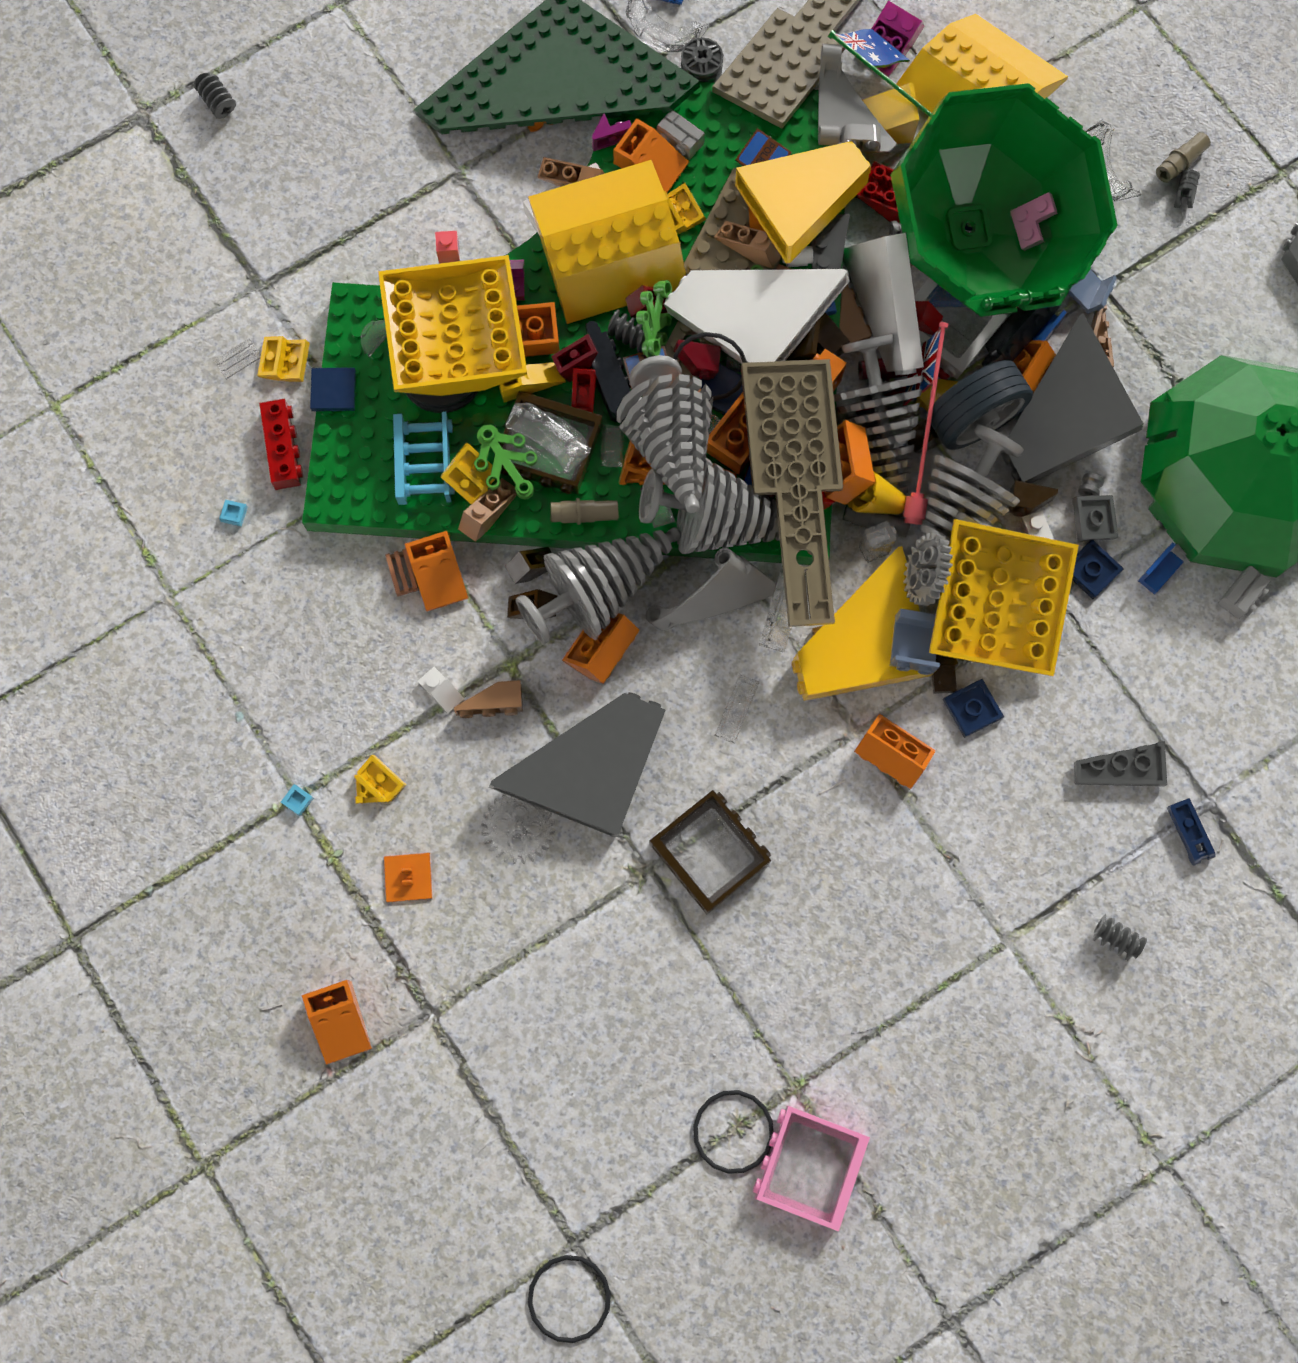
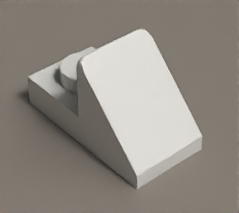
(441, 690)

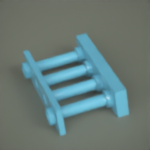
(403, 448)

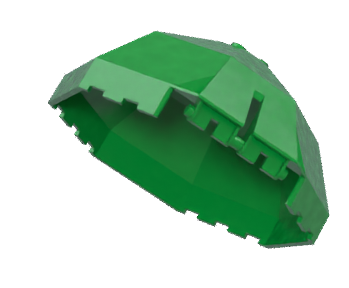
(978, 163)
(1228, 474)

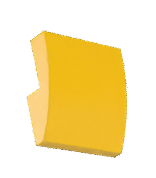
(684, 209)
(283, 359)
(464, 477)

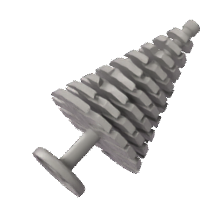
(881, 414)
(669, 424)
(971, 487)
(726, 513)
(596, 581)

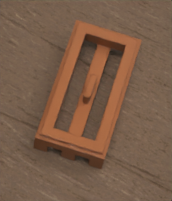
(397, 555)

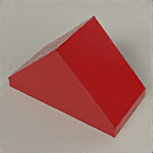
(927, 317)

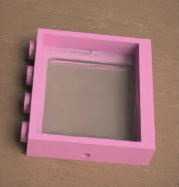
(811, 1167)

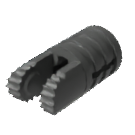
(1187, 188)

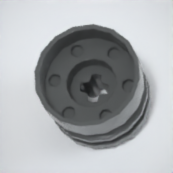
(702, 59)

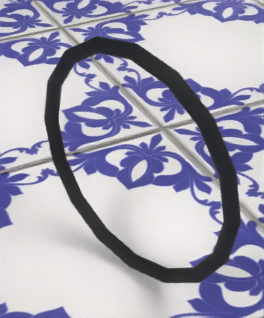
(715, 335)
(696, 1138)
(607, 1302)

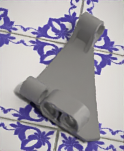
(842, 112)
(729, 589)

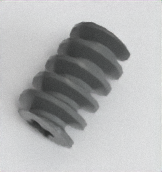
(214, 95)
(626, 331)
(1119, 938)

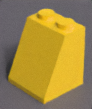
(895, 113)

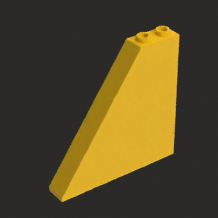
(802, 192)
(858, 646)

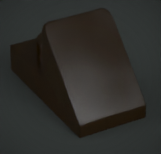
(944, 677)

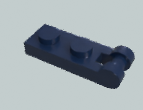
(1191, 831)

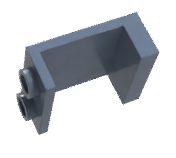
(1092, 292)
(912, 642)

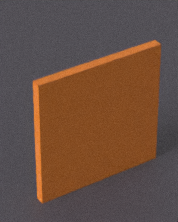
(408, 877)

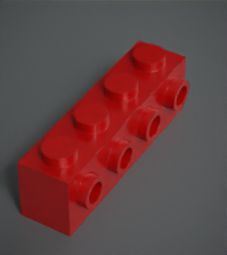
(280, 444)

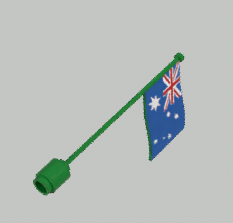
(874, 53)

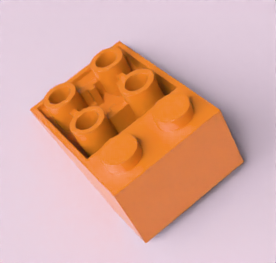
(645, 144)
(436, 571)
(337, 1021)

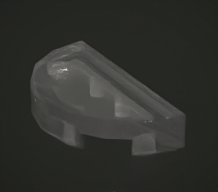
(373, 336)

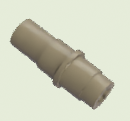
(1183, 157)
(583, 511)

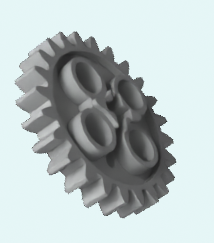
(928, 569)

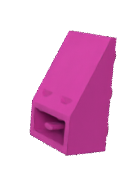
(898, 29)

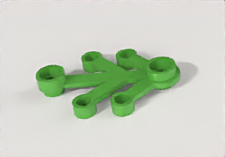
(657, 320)
(504, 458)

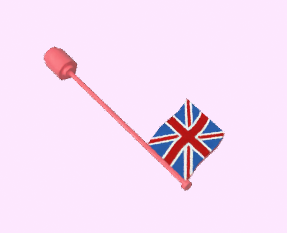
(916, 504)

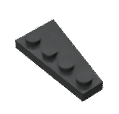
(830, 244)
(1125, 768)

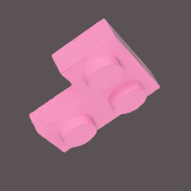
(1027, 219)

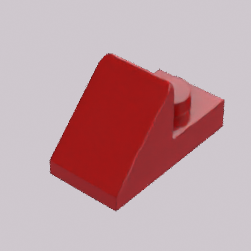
(584, 389)

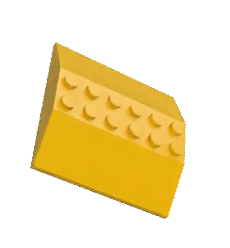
(976, 56)
(607, 239)
(452, 326)
(1004, 598)

